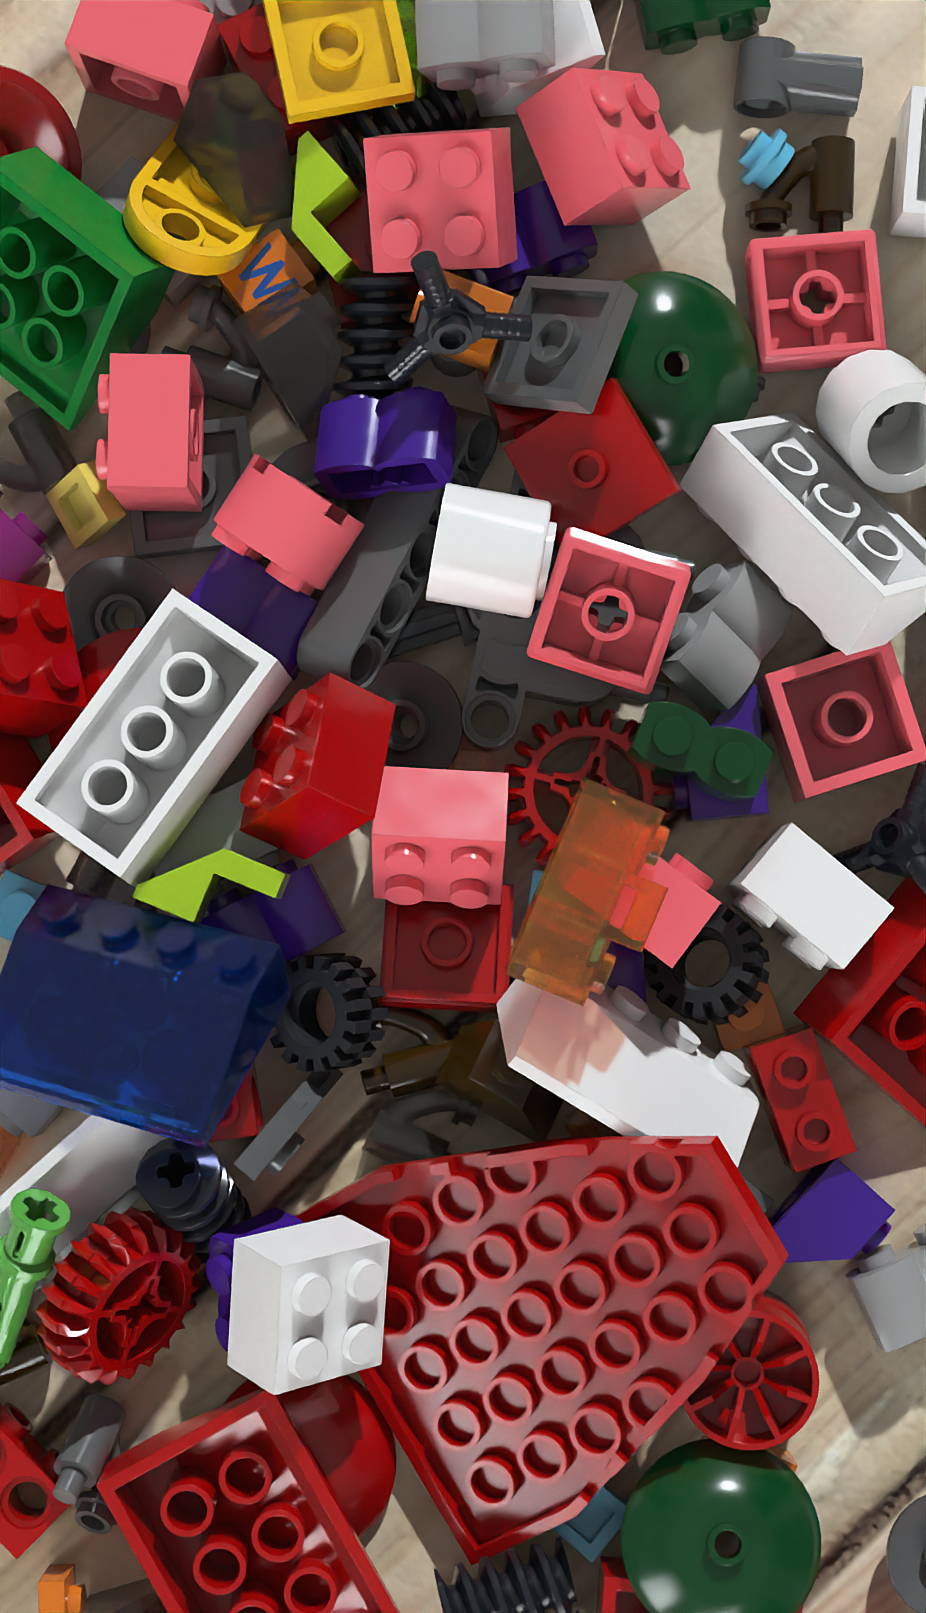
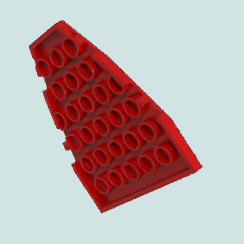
(552, 1312)

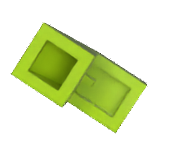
(319, 197)
(190, 887)

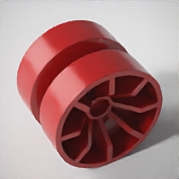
(761, 1382)

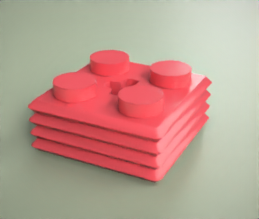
(841, 271)
(632, 646)

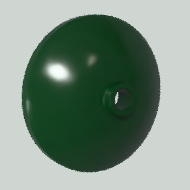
(717, 355)
(692, 1499)

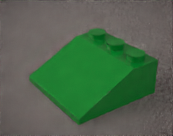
(67, 285)

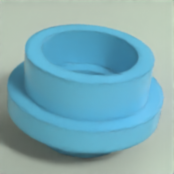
(765, 158)

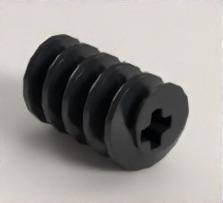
(429, 112)
(376, 332)
(190, 1191)
(516, 1589)

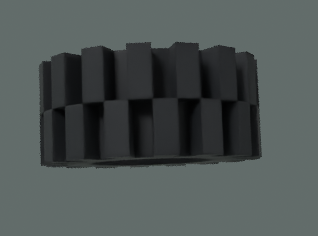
(728, 994)
(354, 1011)

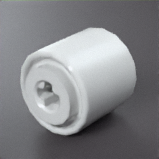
(877, 419)
(491, 551)

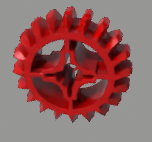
(532, 777)
(118, 1296)

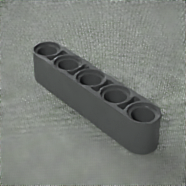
(388, 568)

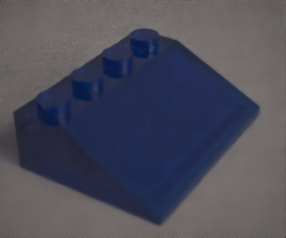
(134, 1013)

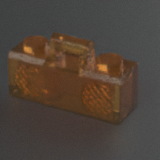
(568, 919)

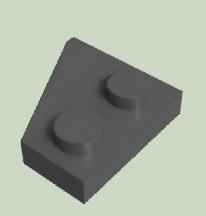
(279, 1137)

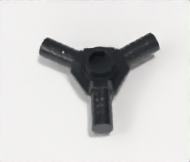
(449, 321)
(898, 840)

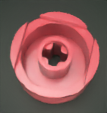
(286, 524)

